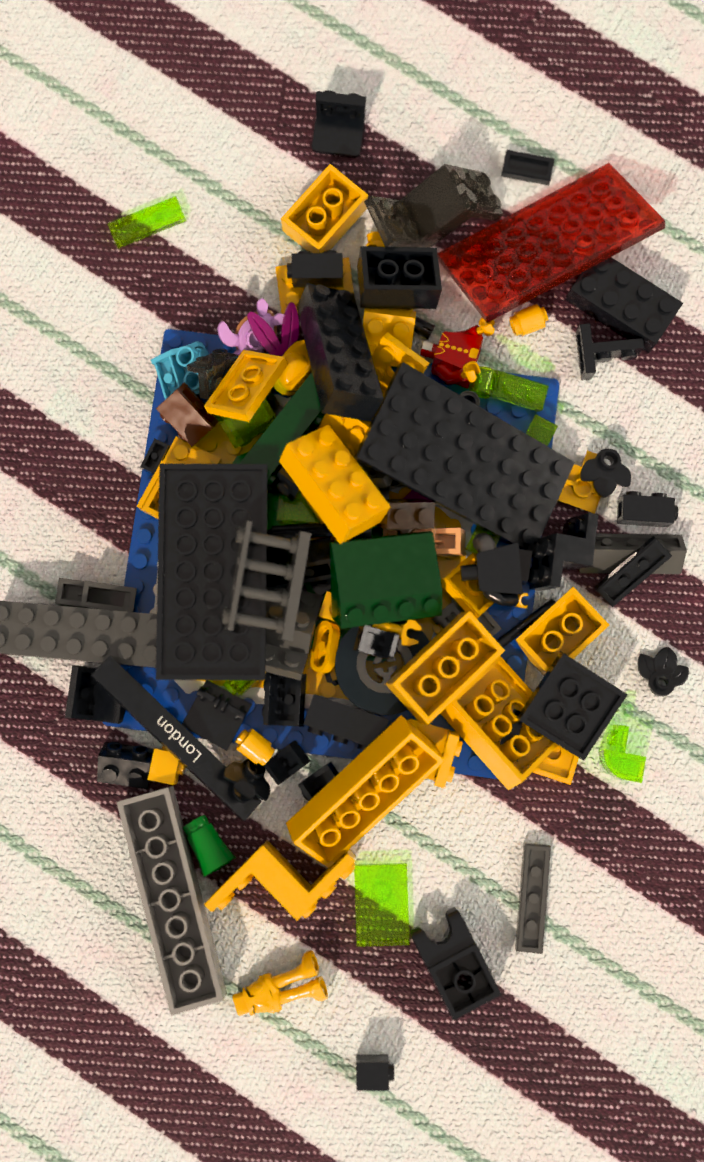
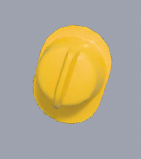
(296, 370)

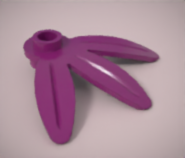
(267, 336)

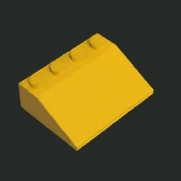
(486, 715)

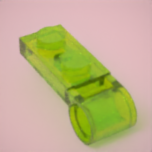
(509, 388)

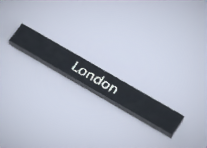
(170, 734)

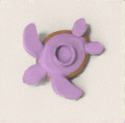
(244, 337)

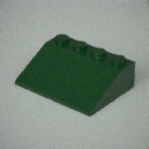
(385, 579)

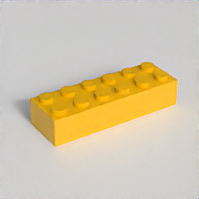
(364, 792)

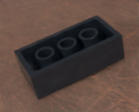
(624, 302)

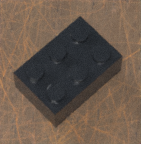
(399, 277)

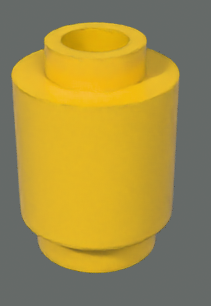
(528, 320)
(254, 746)

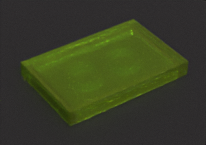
(381, 904)

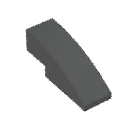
(95, 595)

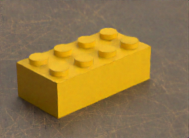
(334, 483)
(445, 667)

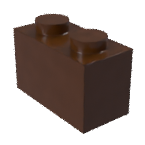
(187, 415)

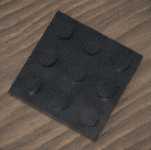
(572, 706)

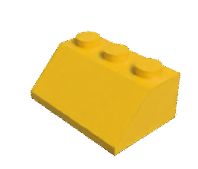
(564, 627)

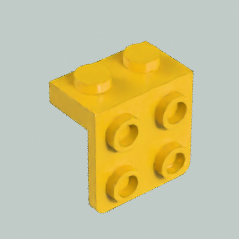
(448, 746)

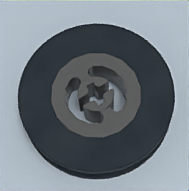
(359, 686)

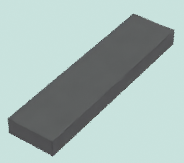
(532, 898)

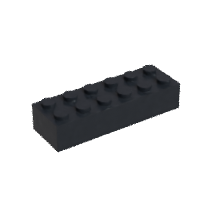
(339, 353)

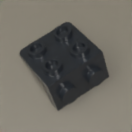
(339, 123)
(89, 700)

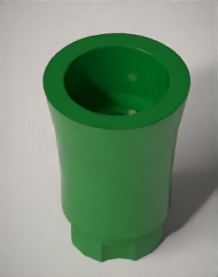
(207, 845)

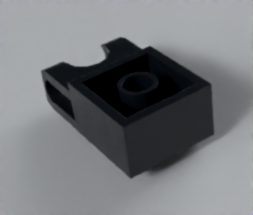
(451, 958)

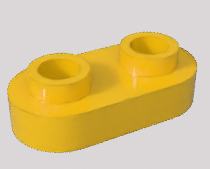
(325, 646)

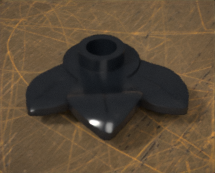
(605, 476)
(662, 667)
(247, 780)

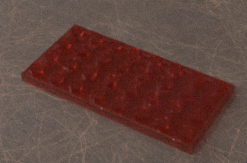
(550, 241)

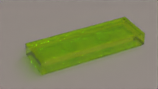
(146, 222)

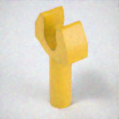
(401, 630)

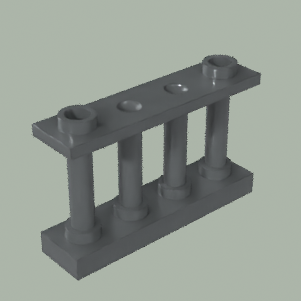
(292, 572)

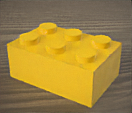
(324, 211)

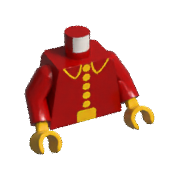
(458, 354)

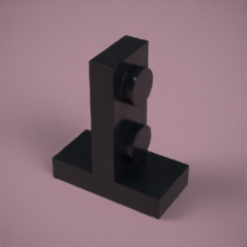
(602, 351)

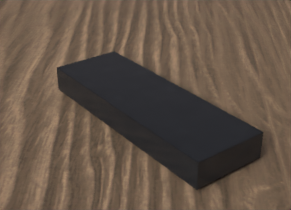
(633, 571)

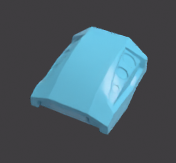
(172, 368)

